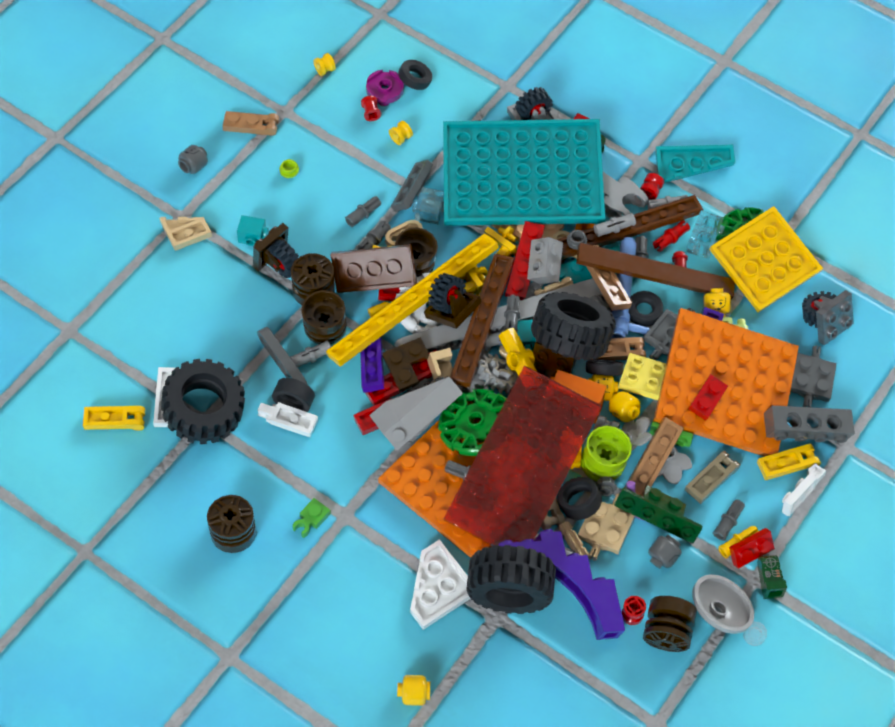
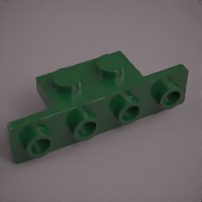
(660, 511)

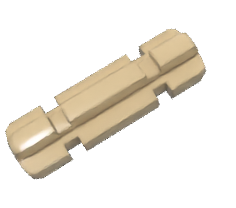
(556, 285)
(572, 538)

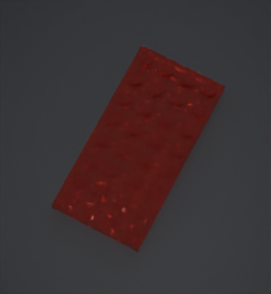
(523, 460)

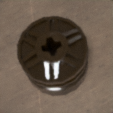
(423, 248)
(311, 274)
(320, 308)
(233, 534)
(670, 623)

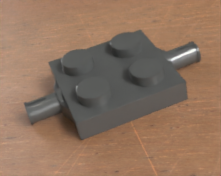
(661, 334)
(813, 377)

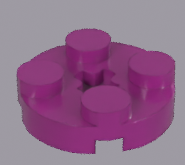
(388, 95)

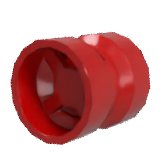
(652, 185)
(632, 615)

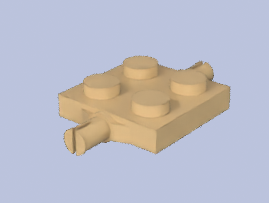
(606, 529)

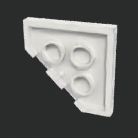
(438, 585)

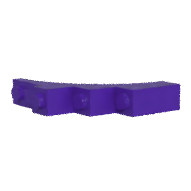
(595, 595)

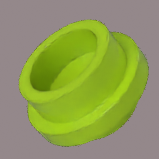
(289, 168)

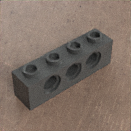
(838, 419)

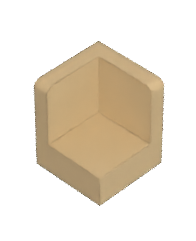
(440, 363)

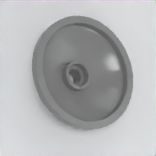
(723, 604)

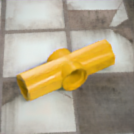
(516, 353)

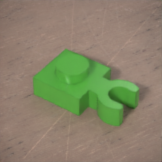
(312, 515)

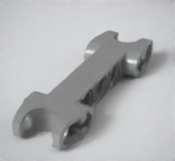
(621, 193)

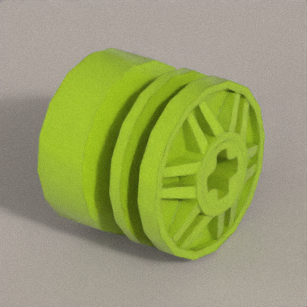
(605, 453)

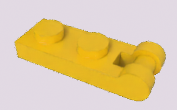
(113, 417)
(787, 461)

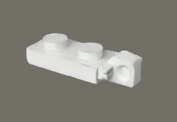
(289, 418)
(802, 489)

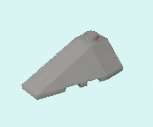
(408, 414)

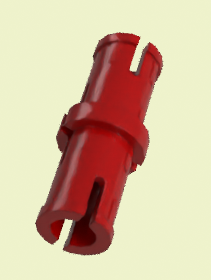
(671, 235)

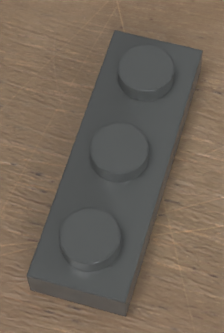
(411, 185)

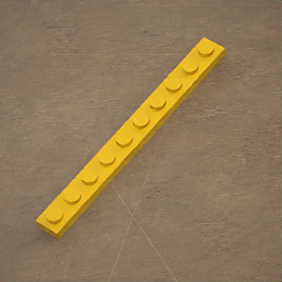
(409, 301)

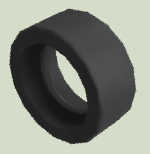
(293, 394)
(583, 510)

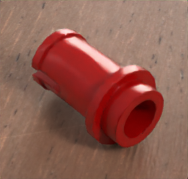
(680, 258)

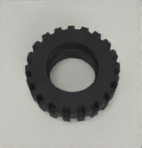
(573, 326)
(202, 376)
(511, 579)

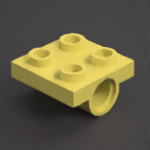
(642, 376)

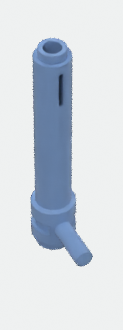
(622, 317)

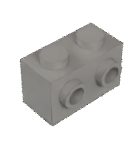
(545, 260)

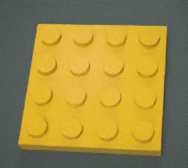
(766, 259)

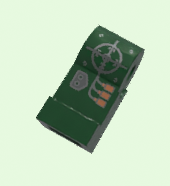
(771, 577)

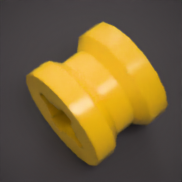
(324, 64)
(400, 132)

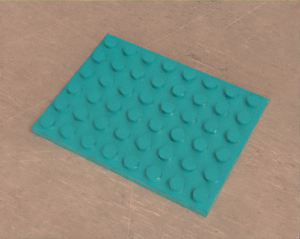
(523, 172)

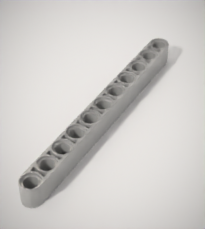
(448, 337)

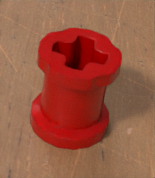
(372, 112)

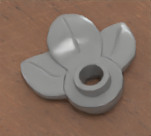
(637, 431)
(674, 465)

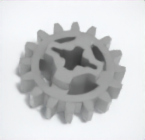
(496, 373)

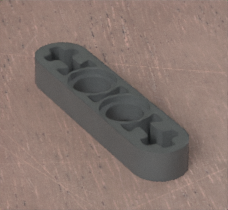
(279, 355)

